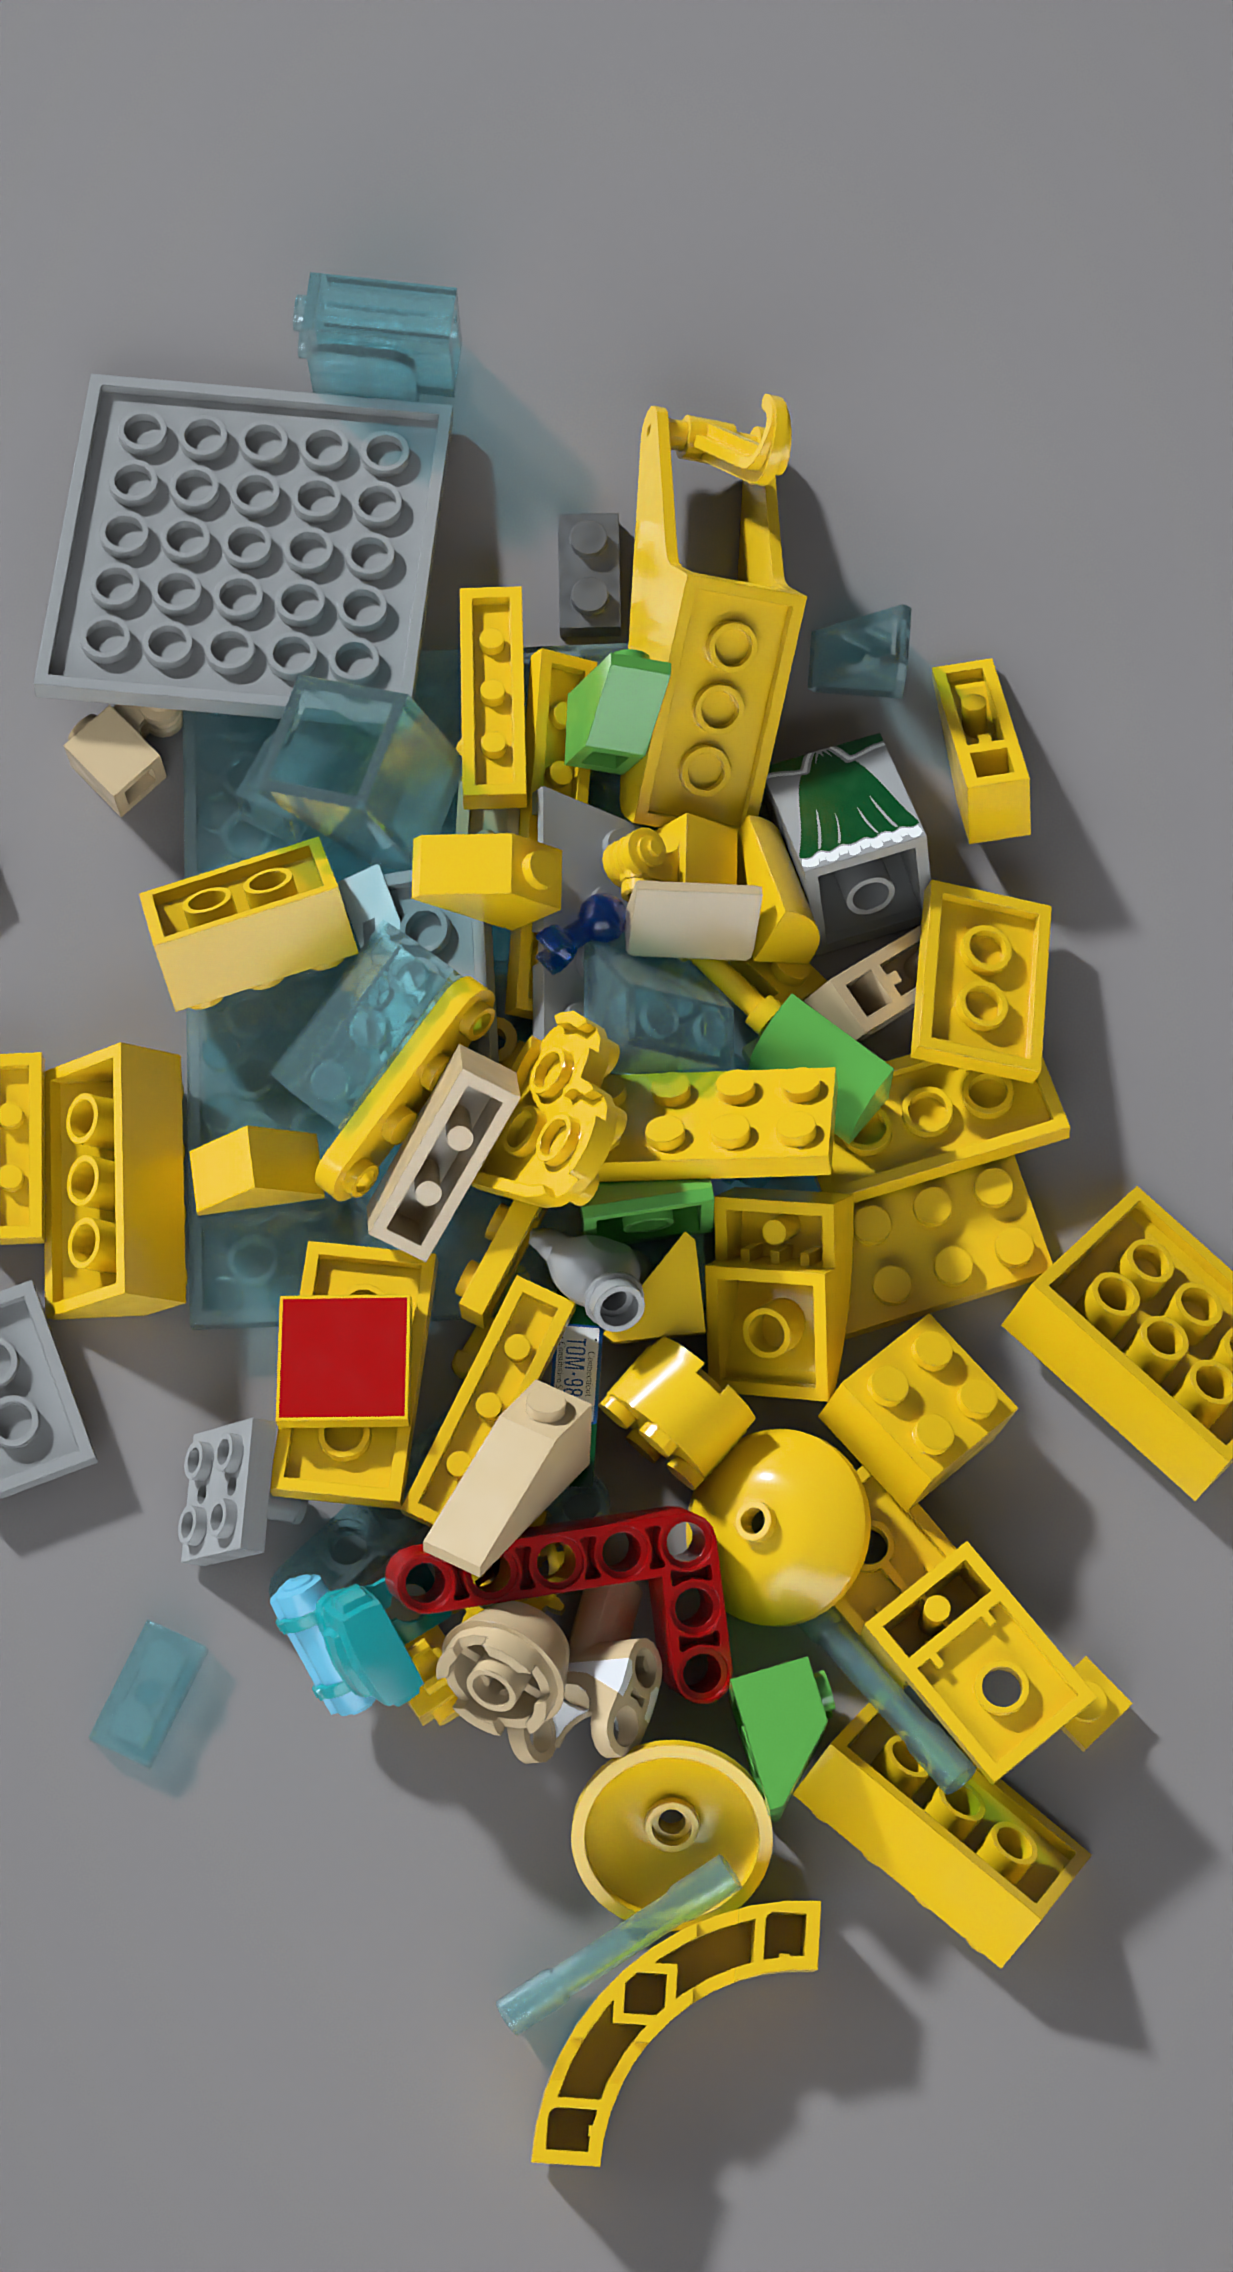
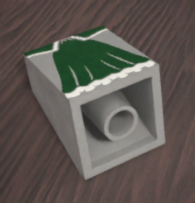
(851, 840)

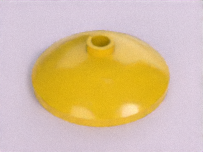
(811, 1531)
(635, 1856)

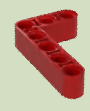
(585, 1569)

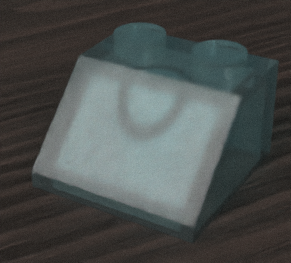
(657, 1012)

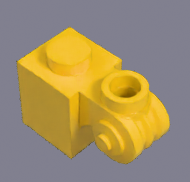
(680, 851)

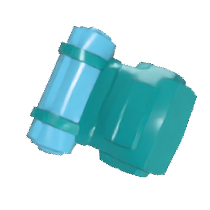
(351, 1642)

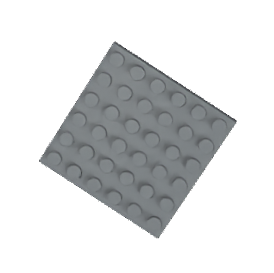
(242, 544)

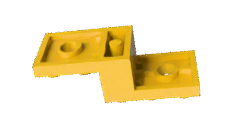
(948, 1622)

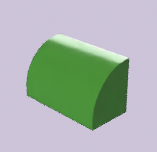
(807, 1039)

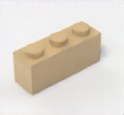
(442, 1152)

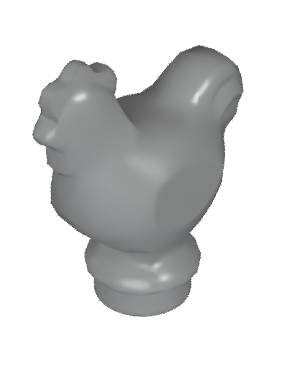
(596, 1275)

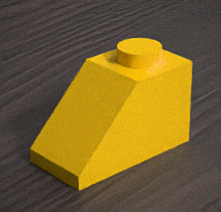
(488, 877)

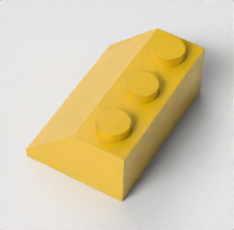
(248, 925)

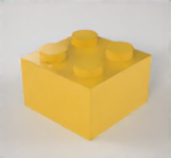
(917, 1412)

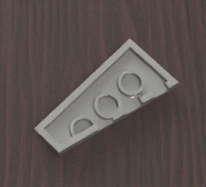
(582, 836)

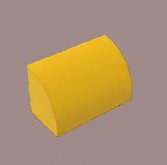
(785, 920)

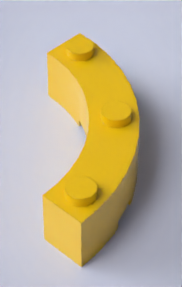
(645, 1999)

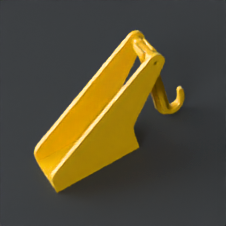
(723, 636)

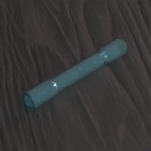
(923, 1738)
(556, 1985)

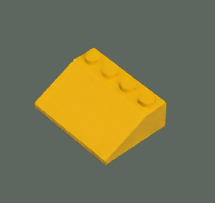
(1143, 1336)

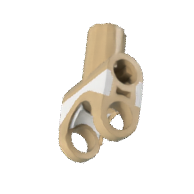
(606, 1679)

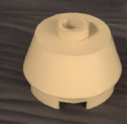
(506, 1667)

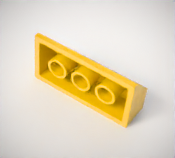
(114, 1184)
(968, 1856)

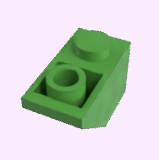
(615, 712)

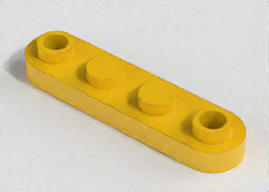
(393, 1104)

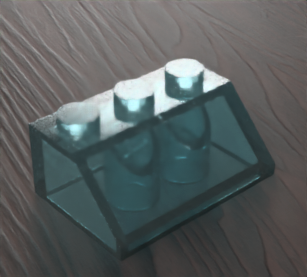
(363, 1024)

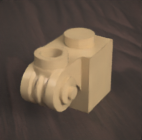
(113, 752)

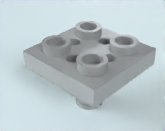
(231, 1493)

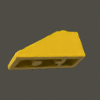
(982, 752)

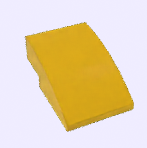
(779, 1291)

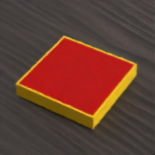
(344, 1361)

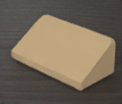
(692, 920)

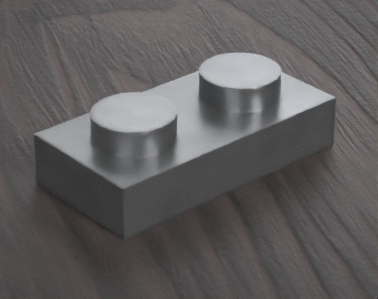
(589, 575)

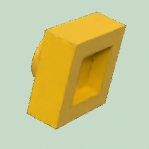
(1100, 1714)

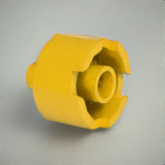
(677, 1411)

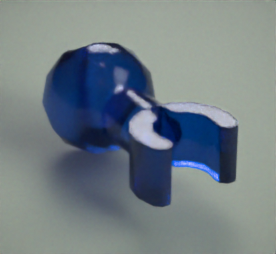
(598, 919)

